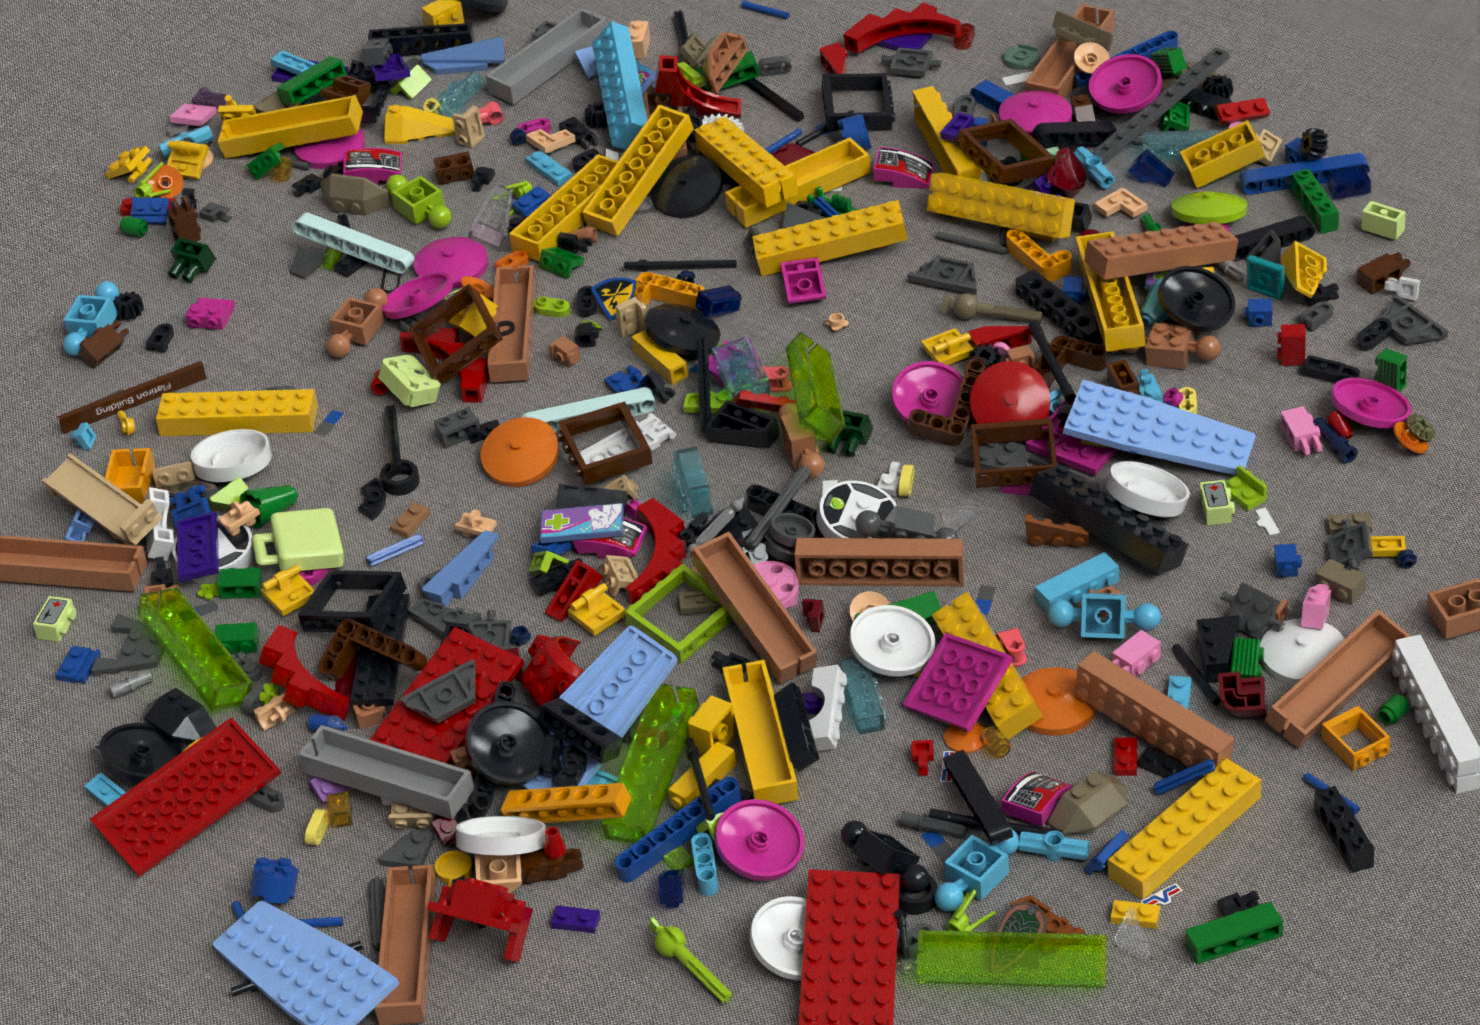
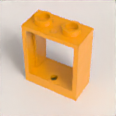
(1348, 722)

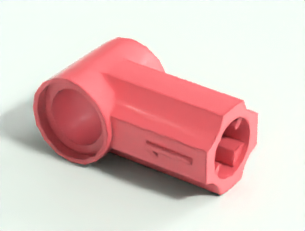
(491, 113)

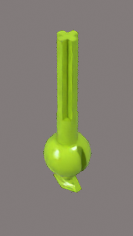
(671, 943)

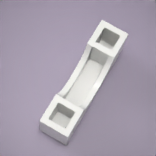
(159, 539)
(828, 685)

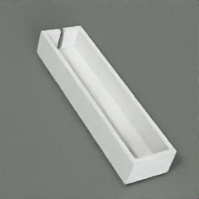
(1437, 713)

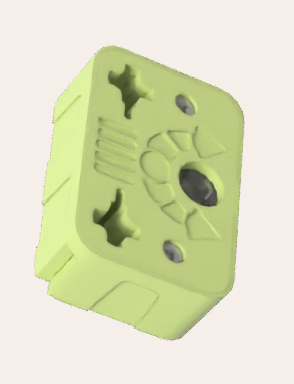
(409, 380)

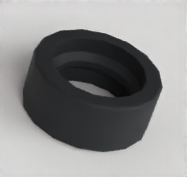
(403, 486)
(919, 905)

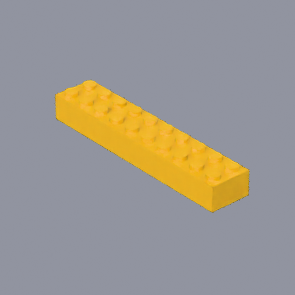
(1112, 303)

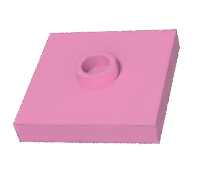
(193, 114)

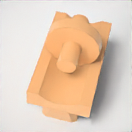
(239, 515)
(474, 524)
(273, 712)

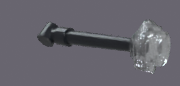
(906, 965)

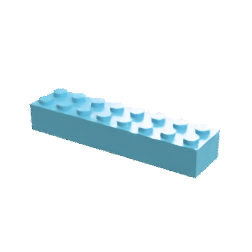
(619, 84)

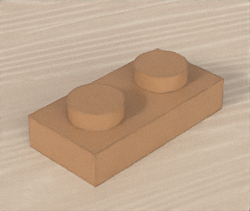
(410, 520)

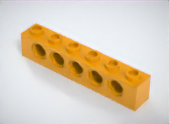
(568, 803)

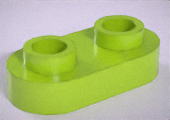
(552, 307)

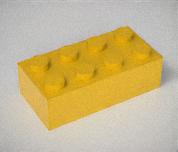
(1222, 154)

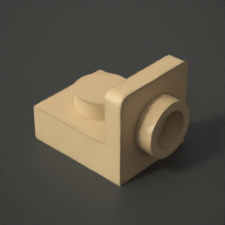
(624, 484)

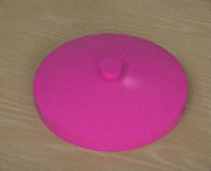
(1125, 83)
(1035, 107)
(328, 151)
(453, 256)
(417, 295)
(926, 387)
(1370, 402)
(759, 840)

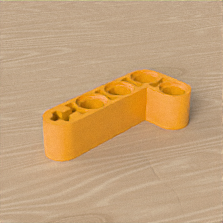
(1034, 257)
(666, 289)

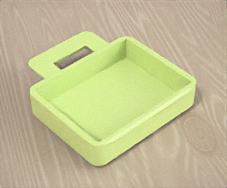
(301, 539)

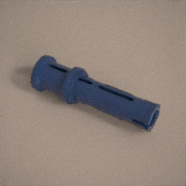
(1338, 443)

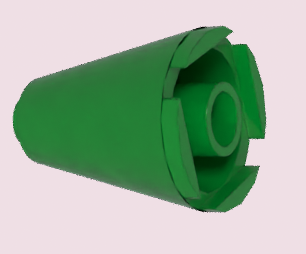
(269, 501)

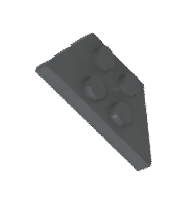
(947, 274)
(1411, 324)
(995, 455)
(445, 694)

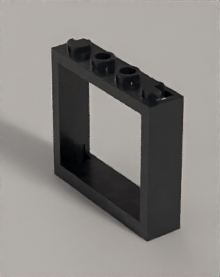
(869, 81)
(372, 112)
(316, 620)

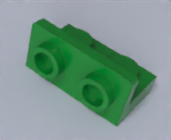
(1176, 117)
(266, 161)
(559, 261)

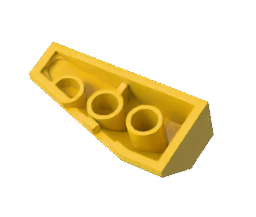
(409, 123)
(1303, 268)

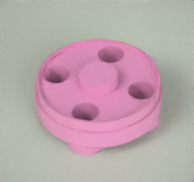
(781, 581)

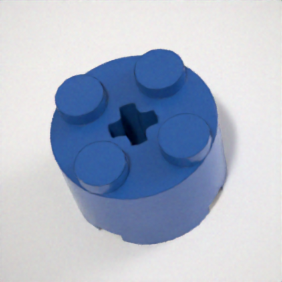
(855, 128)
(274, 880)

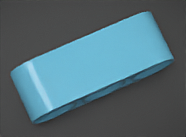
(704, 864)

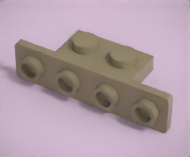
(1079, 31)
(695, 50)

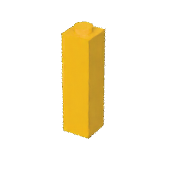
(665, 362)
(715, 765)

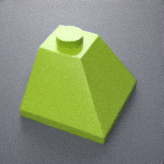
(222, 499)

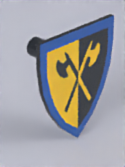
(613, 292)

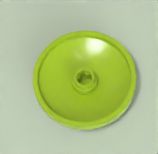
(1209, 207)

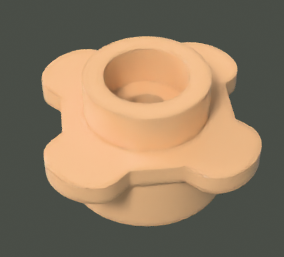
(837, 321)

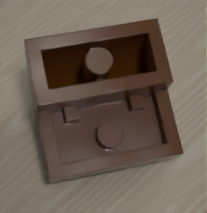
(345, 87)

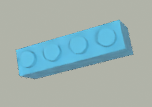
(1071, 584)

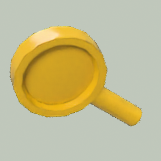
(452, 866)

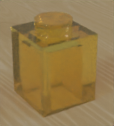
(340, 810)

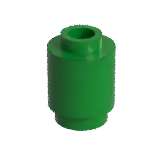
(133, 226)
(1393, 709)

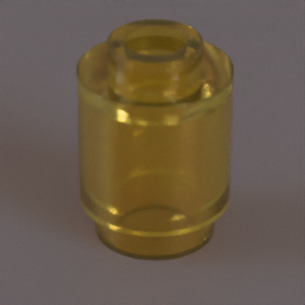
(283, 171)
(995, 741)

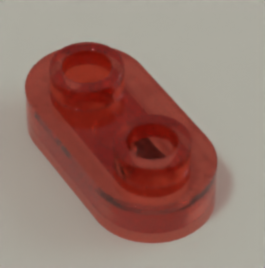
(965, 41)

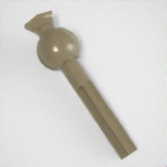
(967, 306)

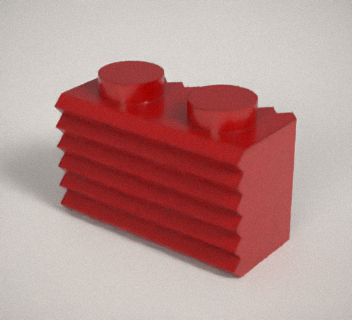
(1292, 344)

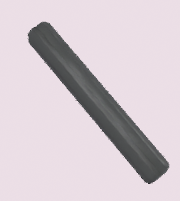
(377, 910)

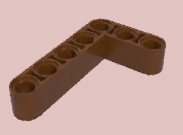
(1072, 352)
(947, 425)
(354, 634)

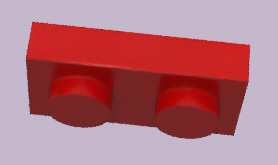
(1125, 756)

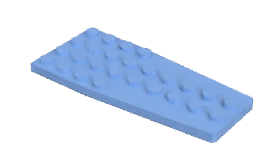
(1156, 429)
(615, 689)
(303, 968)

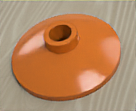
(171, 177)
(480, 285)
(1409, 440)
(959, 739)

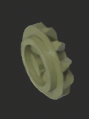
(1420, 427)

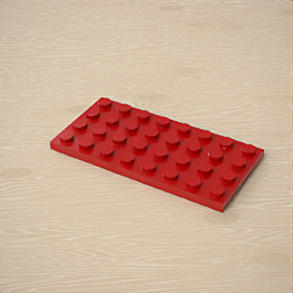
(422, 736)
(185, 796)
(849, 948)

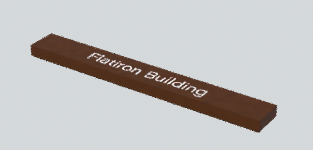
(132, 397)

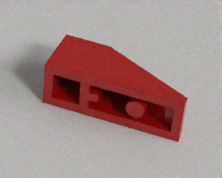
(834, 58)
(1011, 335)
(576, 583)

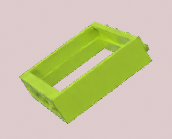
(698, 636)

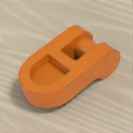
(514, 259)

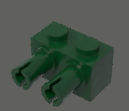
(191, 255)
(856, 432)

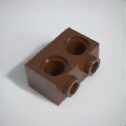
(453, 168)

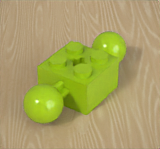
(419, 200)

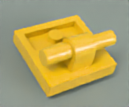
(233, 110)
(187, 158)
(130, 162)
(948, 346)
(287, 590)
(596, 610)

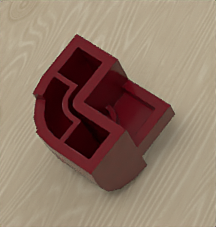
(1243, 696)

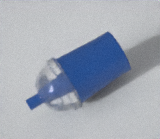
(329, 721)

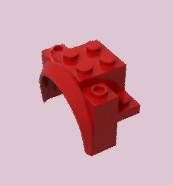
(551, 667)
(482, 904)

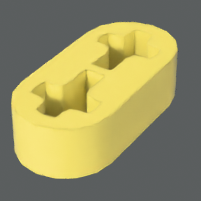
(1188, 403)
(906, 480)
(317, 827)

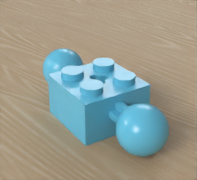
(88, 315)
(1145, 616)
(974, 867)

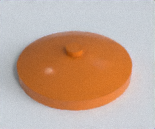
(520, 452)
(1056, 698)

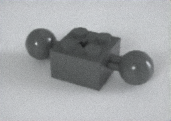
(902, 524)

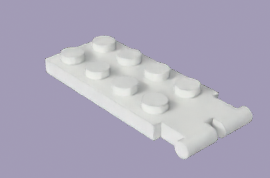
(620, 442)

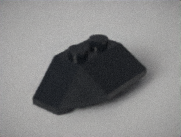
(740, 526)
(179, 716)

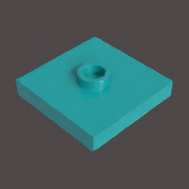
(1265, 277)

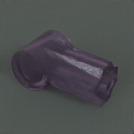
(207, 98)

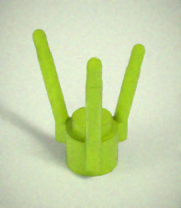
(145, 190)
(519, 190)
(960, 920)

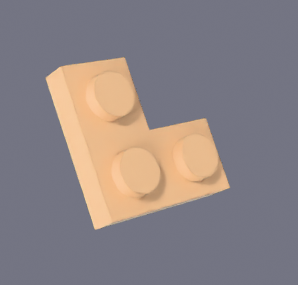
(548, 143)
(1121, 200)

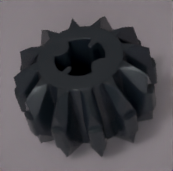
(1219, 86)
(595, 115)
(1314, 143)
(128, 305)
(991, 354)

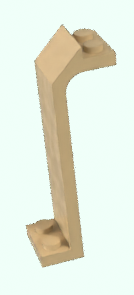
(102, 501)

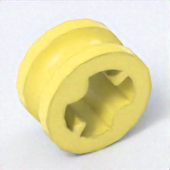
(427, 104)

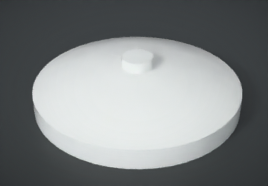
(892, 640)
(1297, 649)
(779, 936)

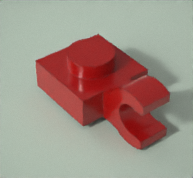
(922, 752)

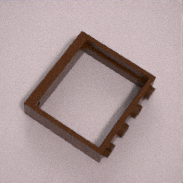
(1039, 158)
(468, 352)
(1010, 432)
(613, 465)

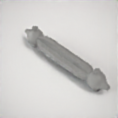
(717, 525)

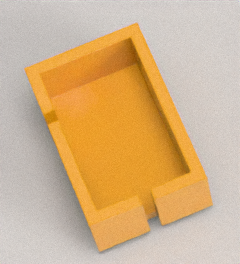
(130, 478)

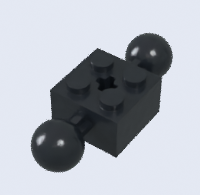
(885, 855)

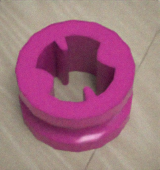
(1173, 397)
(631, 509)

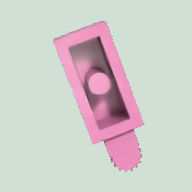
(1301, 430)
(1316, 607)
(1137, 653)

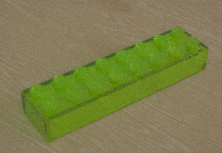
(815, 388)
(194, 648)
(652, 761)
(1012, 959)

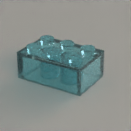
(740, 368)
(692, 482)

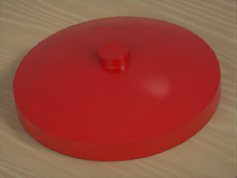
(1009, 394)

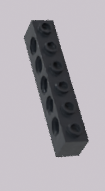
(425, 38)
(1058, 307)

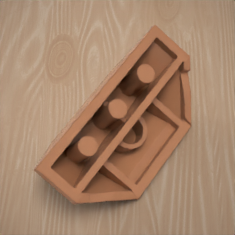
(723, 59)

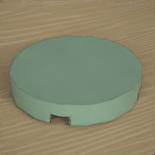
(1021, 57)

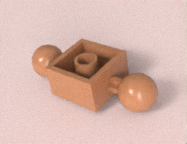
(356, 322)
(1172, 345)
(799, 442)

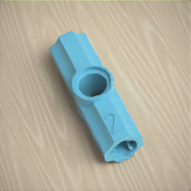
(200, 136)
(1094, 168)
(1054, 845)

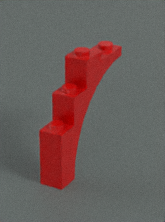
(897, 23)
(684, 93)
(445, 343)
(668, 552)
(300, 685)

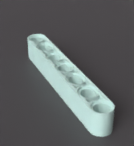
(353, 243)
(639, 402)

